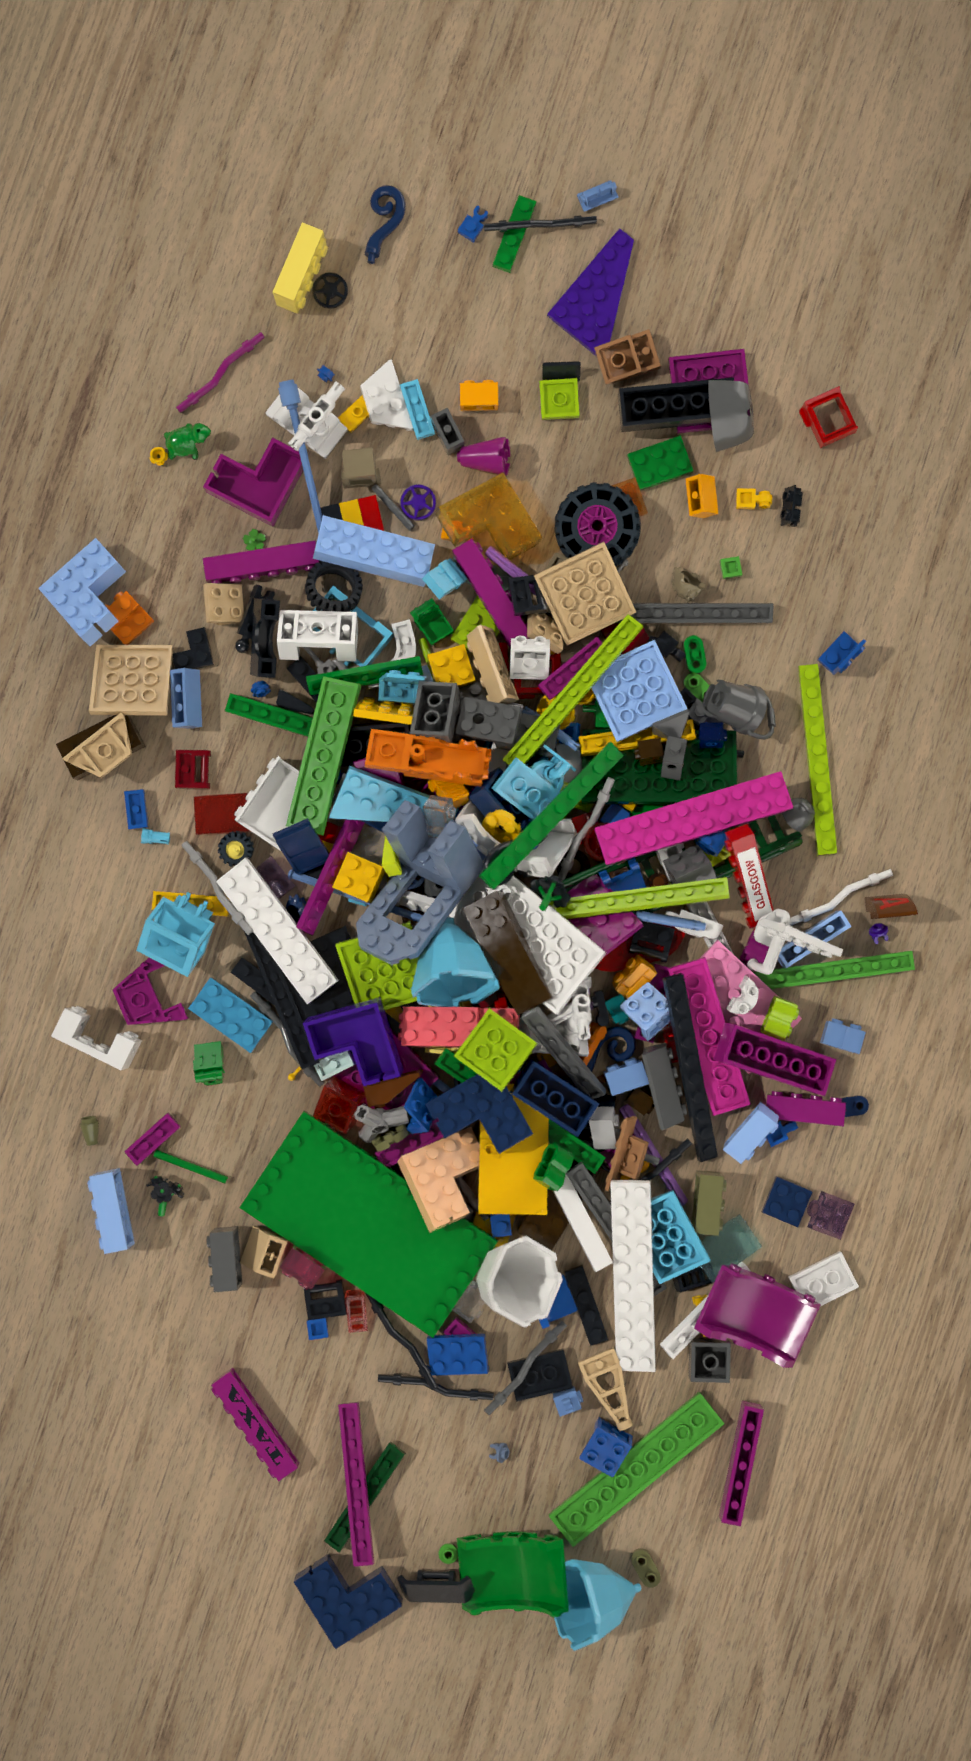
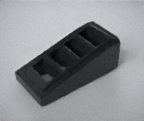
(290, 702)
(687, 1286)

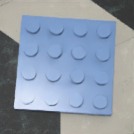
(637, 691)

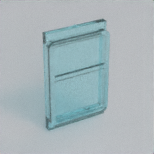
(731, 1246)

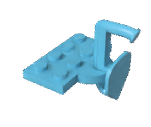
(535, 786)

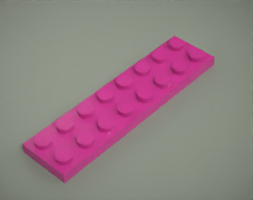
(722, 1082)

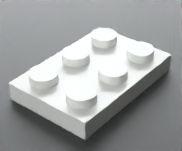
(825, 1279)

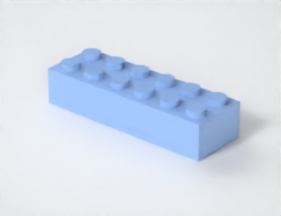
(373, 551)

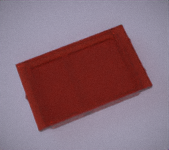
(216, 813)

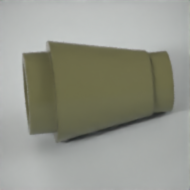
(89, 1127)

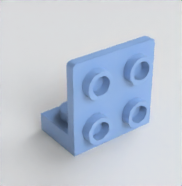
(648, 1010)

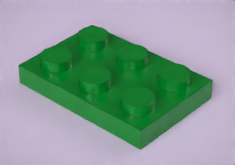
(660, 463)

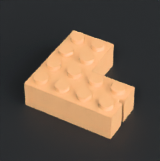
(432, 1174)

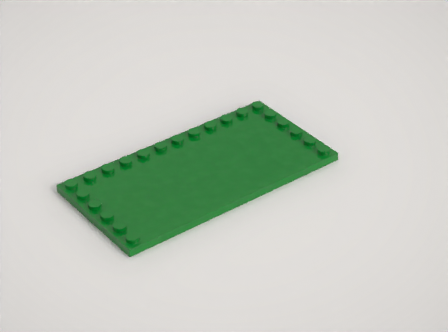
(365, 1224)

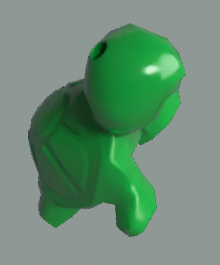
(184, 439)

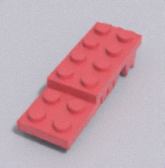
(444, 1025)

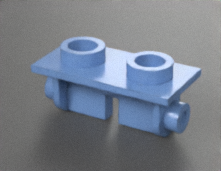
(598, 195)

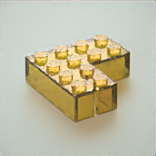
(491, 508)

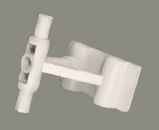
(317, 425)
(571, 1023)

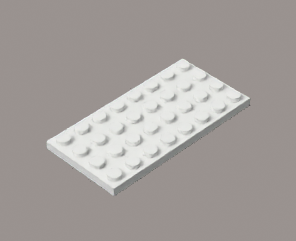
(557, 945)

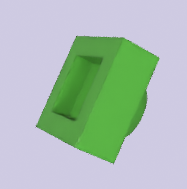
(730, 567)

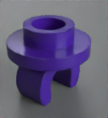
(877, 931)

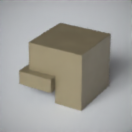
(359, 468)

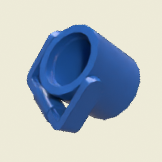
(712, 843)

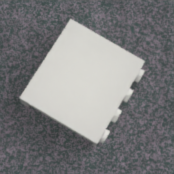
(270, 802)

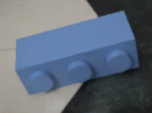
(186, 698)

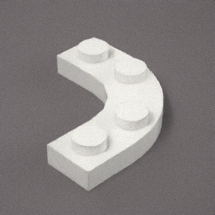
(404, 642)

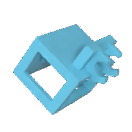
(177, 933)

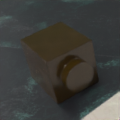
(649, 751)
(640, 1101)

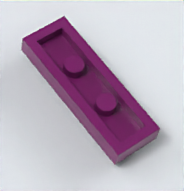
(152, 1139)

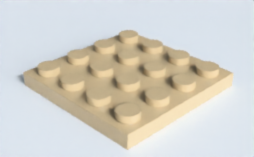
(585, 593)
(131, 680)

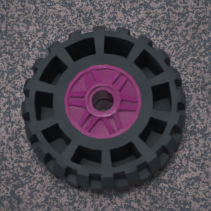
(599, 505)

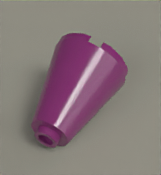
(486, 456)

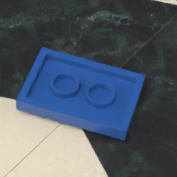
(457, 1354)

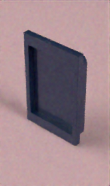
(301, 846)

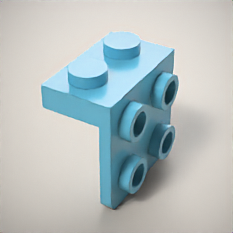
(399, 687)

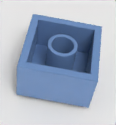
(625, 1077)

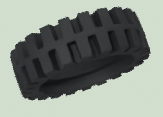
(328, 605)

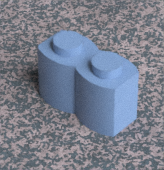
(842, 1036)

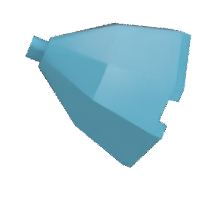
(452, 970)
(595, 1601)

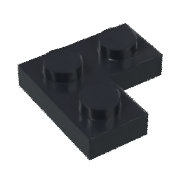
(199, 653)

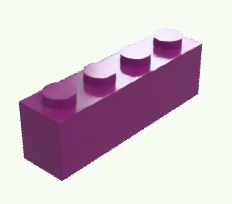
(807, 1109)

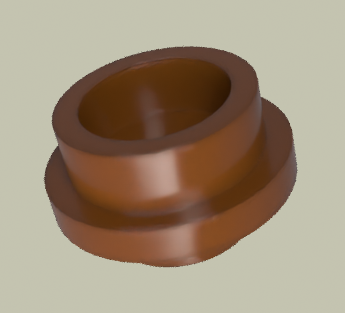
(657, 879)

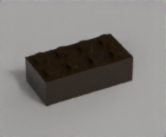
(72, 742)

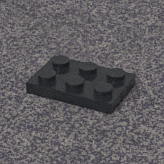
(546, 1375)

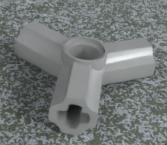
(379, 1120)

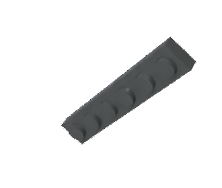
(563, 1053)

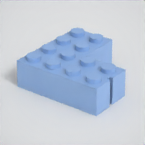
(77, 587)

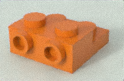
(131, 617)

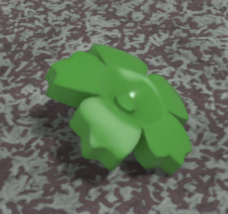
(254, 540)

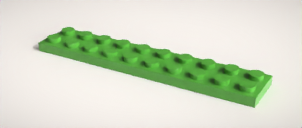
(641, 1467)

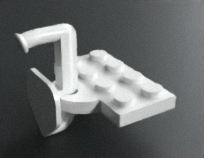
(775, 930)

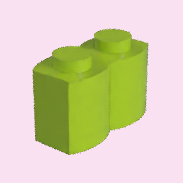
(779, 1018)

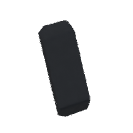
(437, 1591)

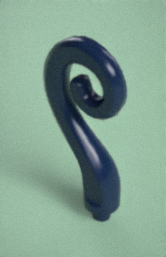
(375, 241)
(613, 1032)

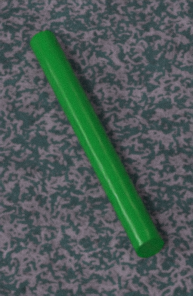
(190, 1166)

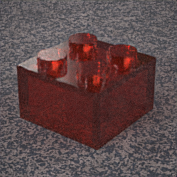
(338, 1105)

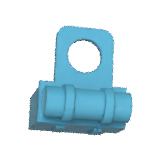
(444, 578)

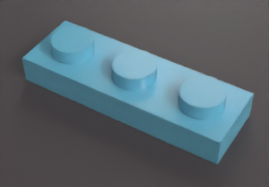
(417, 409)

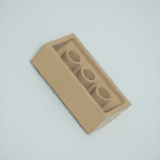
(491, 665)

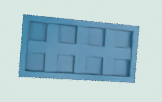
(230, 1015)

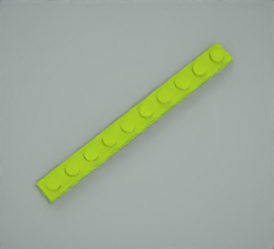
(574, 691)
(817, 759)
(645, 898)

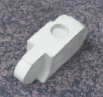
(711, 930)

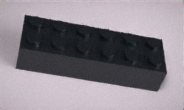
(665, 405)

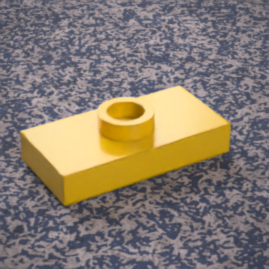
(354, 415)

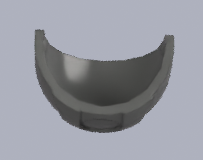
(801, 815)

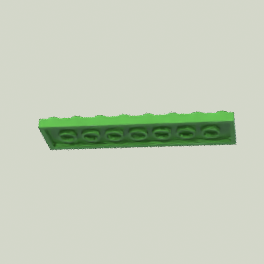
(324, 753)

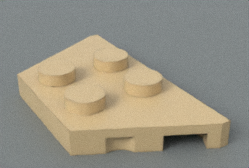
(103, 749)

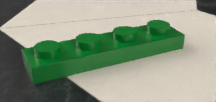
(513, 238)

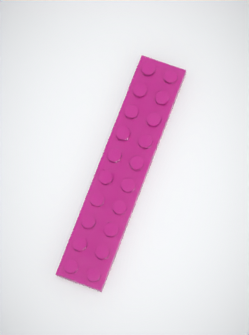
(693, 818)

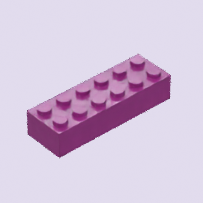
(774, 1059)

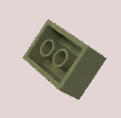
(708, 1203)

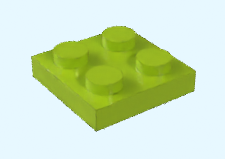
(559, 399)

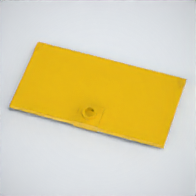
(507, 1176)

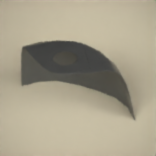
(729, 413)

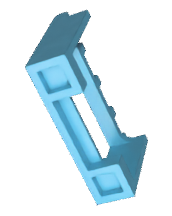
(376, 626)

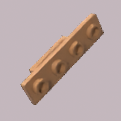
(628, 1154)

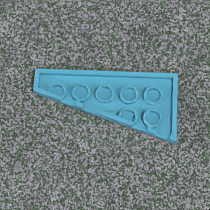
(372, 797)

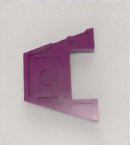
(139, 1000)

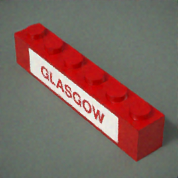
(748, 874)

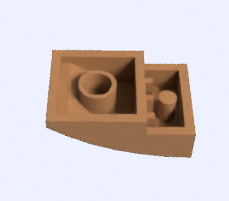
(628, 357)

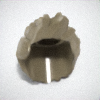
(687, 584)

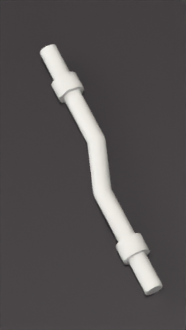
(872, 880)

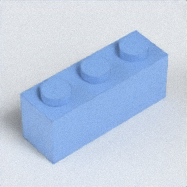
(751, 1133)

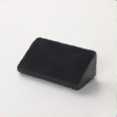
(561, 370)

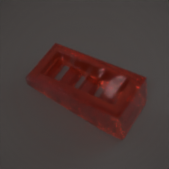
(356, 1298)

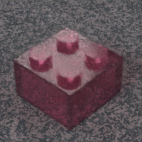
(302, 1267)

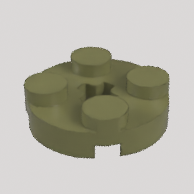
(390, 1137)

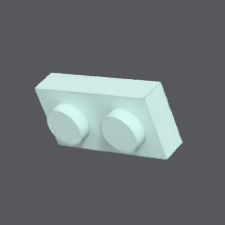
(334, 1064)

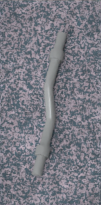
(603, 797)
(197, 859)

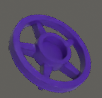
(418, 502)

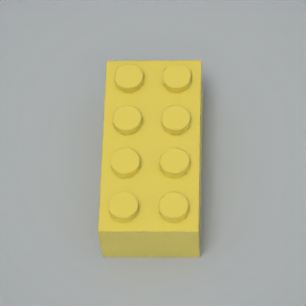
(300, 268)

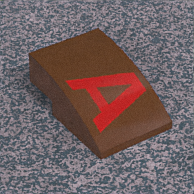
(890, 906)

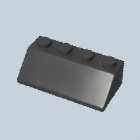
(664, 1086)

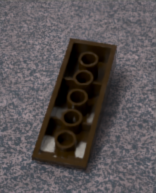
(507, 951)
(549, 1228)

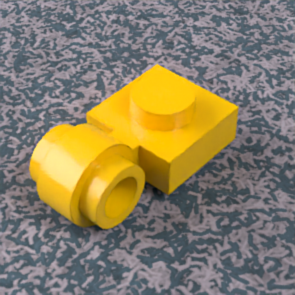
(747, 499)

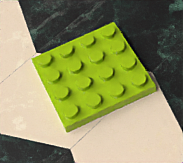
(375, 978)

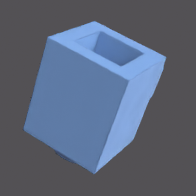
(568, 1401)

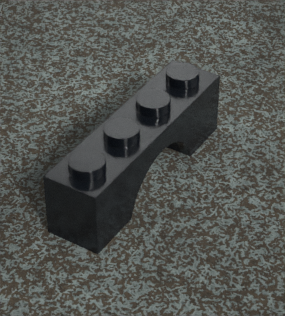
(262, 654)

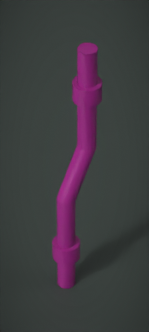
(193, 398)

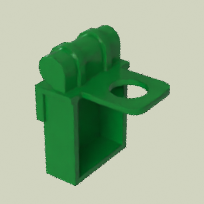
(431, 622)
(208, 1063)

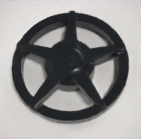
(330, 290)

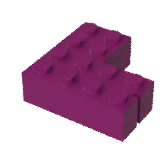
(260, 491)

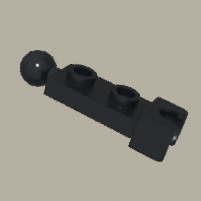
(246, 625)

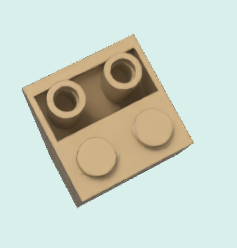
(264, 1252)

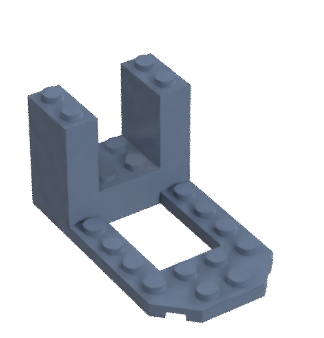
(447, 861)

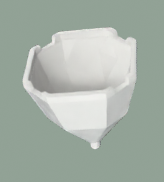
(520, 1280)

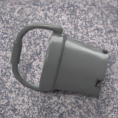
(740, 707)

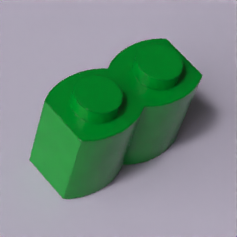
(553, 1167)

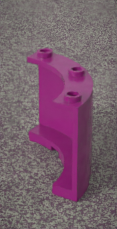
(758, 1314)

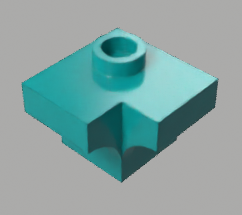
(615, 1011)

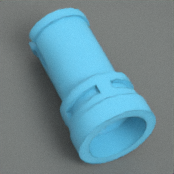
(151, 836)

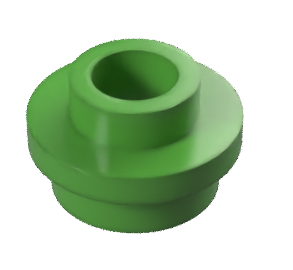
(451, 1548)

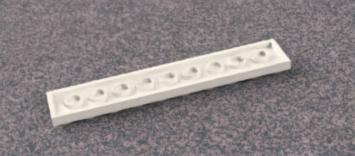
(633, 1274)

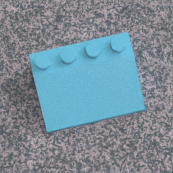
(673, 1239)

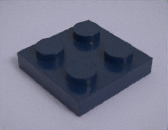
(786, 1201)

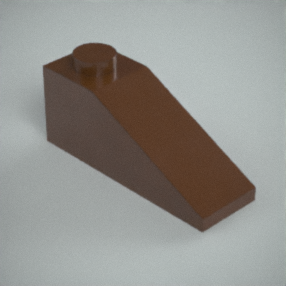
(384, 1091)

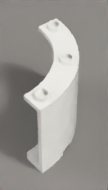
(538, 862)

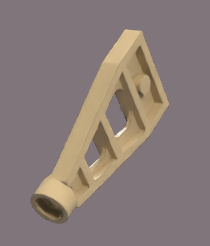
(598, 1365)

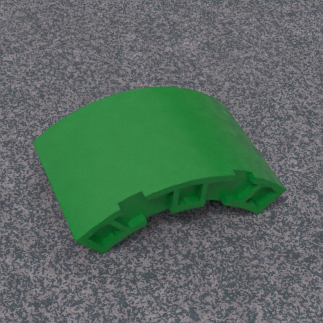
(514, 1572)

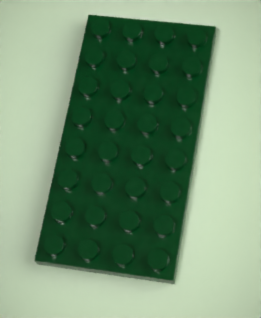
(702, 773)

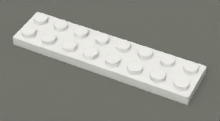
(277, 931)

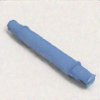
(562, 736)
(670, 921)

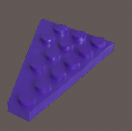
(592, 301)

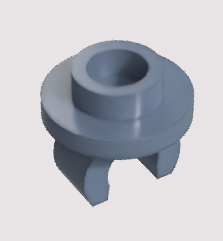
(502, 1452)

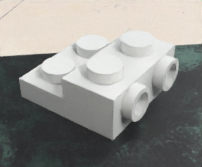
(529, 658)

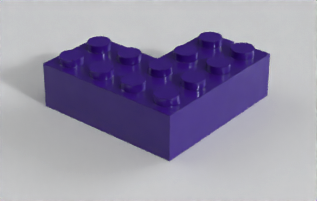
(359, 1029)

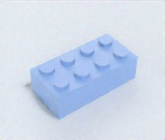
(111, 1211)

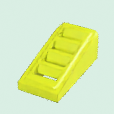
(390, 861)

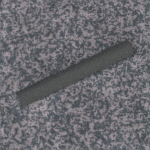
(392, 506)

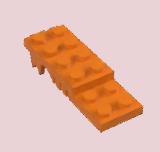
(428, 757)

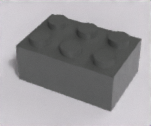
(436, 710)
(225, 1259)

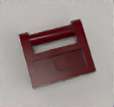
(186, 769)

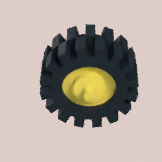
(235, 847)

